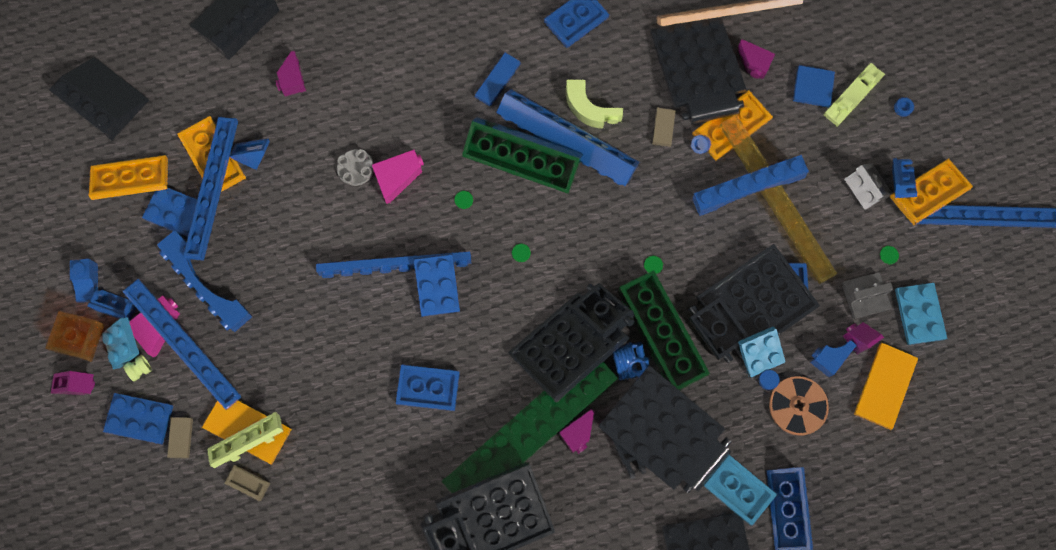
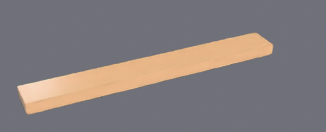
(724, 10)

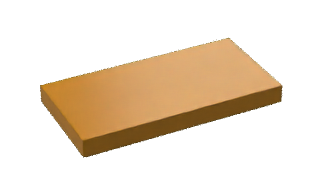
(752, 116)
(198, 141)
(128, 177)
(934, 191)
(886, 386)
(238, 417)

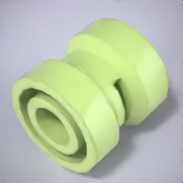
(137, 368)

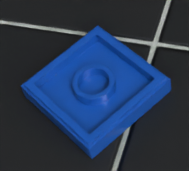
(814, 86)

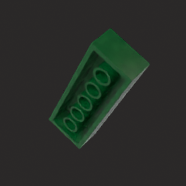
(522, 155)
(663, 331)

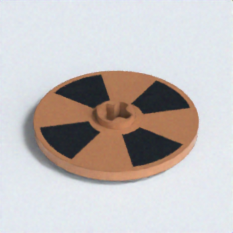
(790, 418)

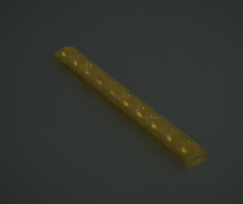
(779, 202)

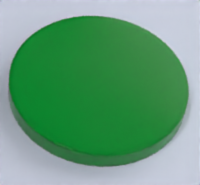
(463, 199)
(521, 253)
(889, 255)
(653, 263)

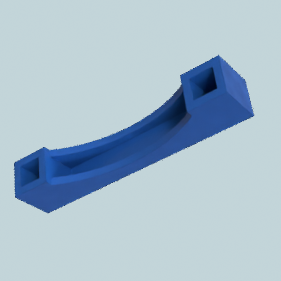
(771, 176)
(232, 313)

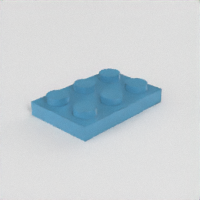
(920, 313)
(740, 490)

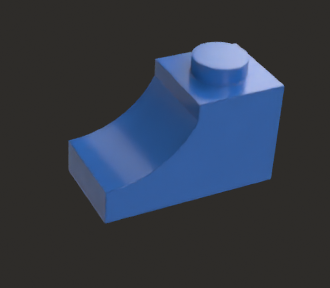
(84, 279)
(830, 359)

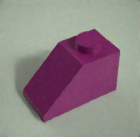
(755, 59)
(290, 76)
(862, 336)
(72, 383)
(578, 433)

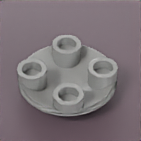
(355, 167)

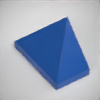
(250, 152)

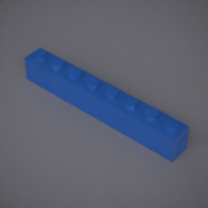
(554, 129)

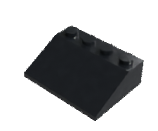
(233, 23)
(99, 96)

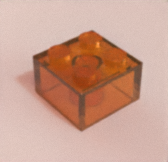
(75, 336)

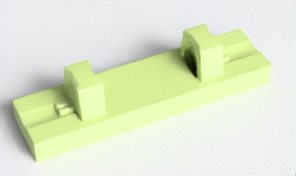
(854, 94)
(244, 440)

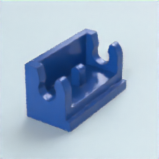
(903, 178)
(112, 305)

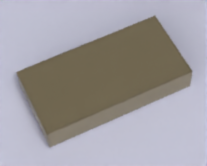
(663, 127)
(180, 438)
(247, 483)

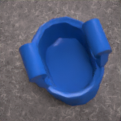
(626, 360)

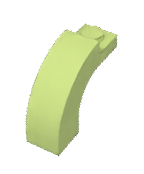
(585, 110)

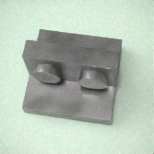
(868, 185)
(867, 295)

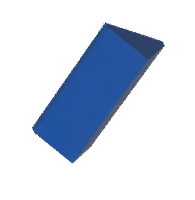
(790, 509)

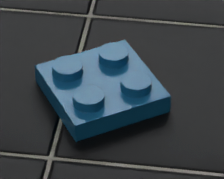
(120, 343)
(761, 351)

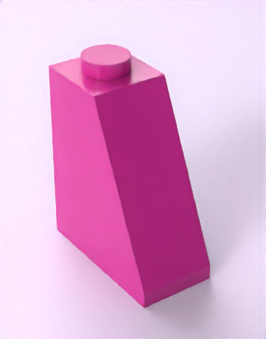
(397, 173)
(146, 334)

